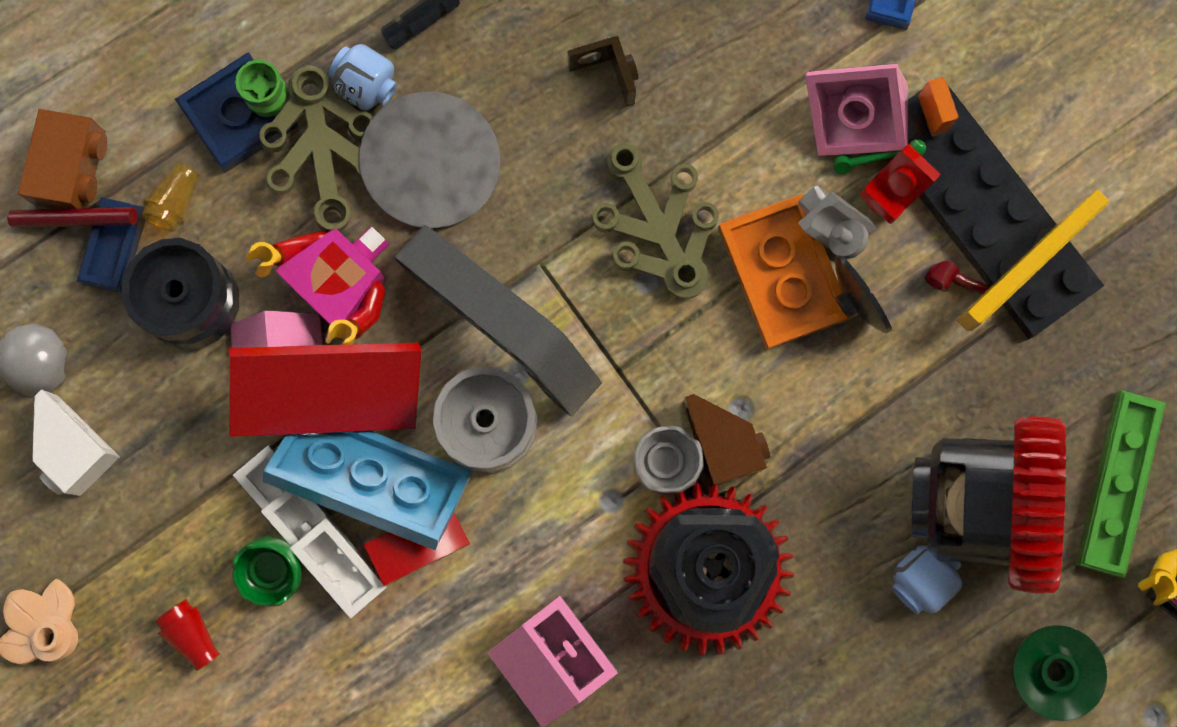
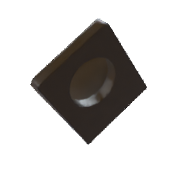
(608, 50)

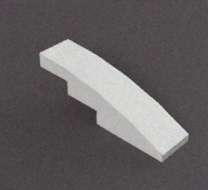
(313, 538)

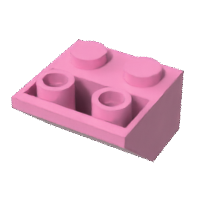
(552, 662)

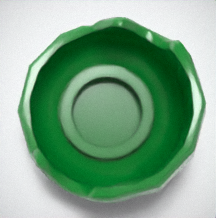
(266, 571)

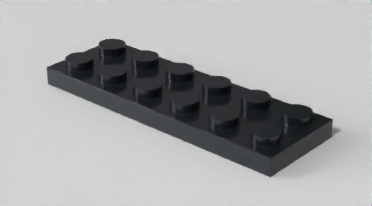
(997, 219)

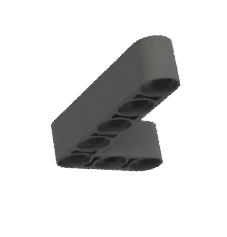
(502, 318)

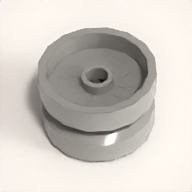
(463, 405)

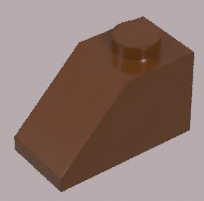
(727, 441)

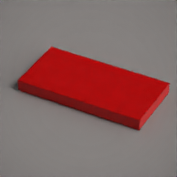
(323, 388)

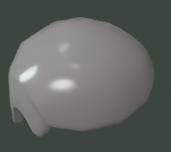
(32, 359)
(668, 460)

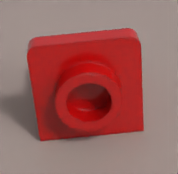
(899, 184)

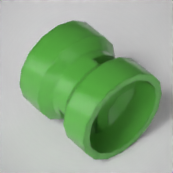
(258, 79)

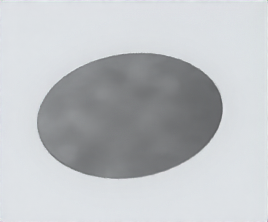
(429, 159)

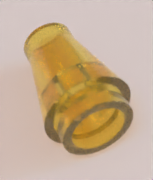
(171, 199)

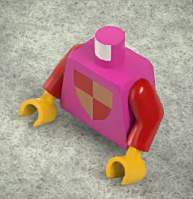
(331, 277)

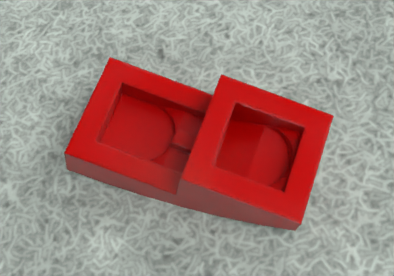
(399, 557)

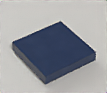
(224, 118)

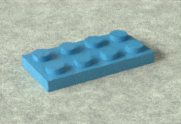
(371, 481)

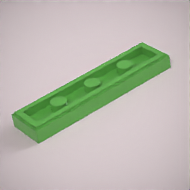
(1120, 484)

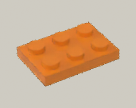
(782, 273)

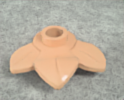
(34, 620)

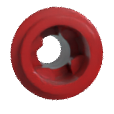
(187, 634)

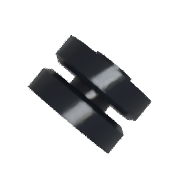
(180, 294)

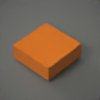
(938, 106)

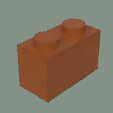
(62, 161)

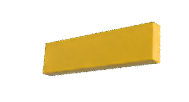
(1033, 261)

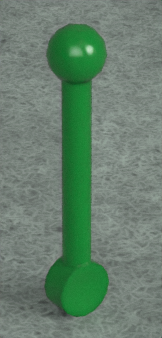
(843, 163)

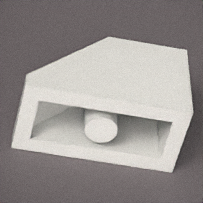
(67, 447)

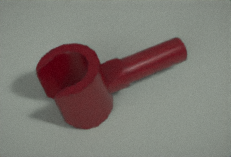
(946, 272)

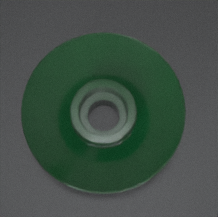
(1081, 675)

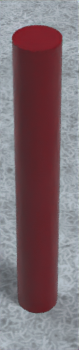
(72, 217)

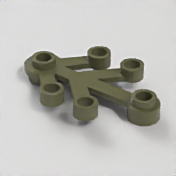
(316, 140)
(659, 227)

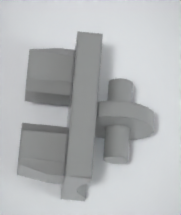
(835, 222)

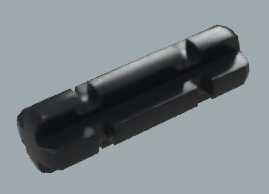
(416, 20)

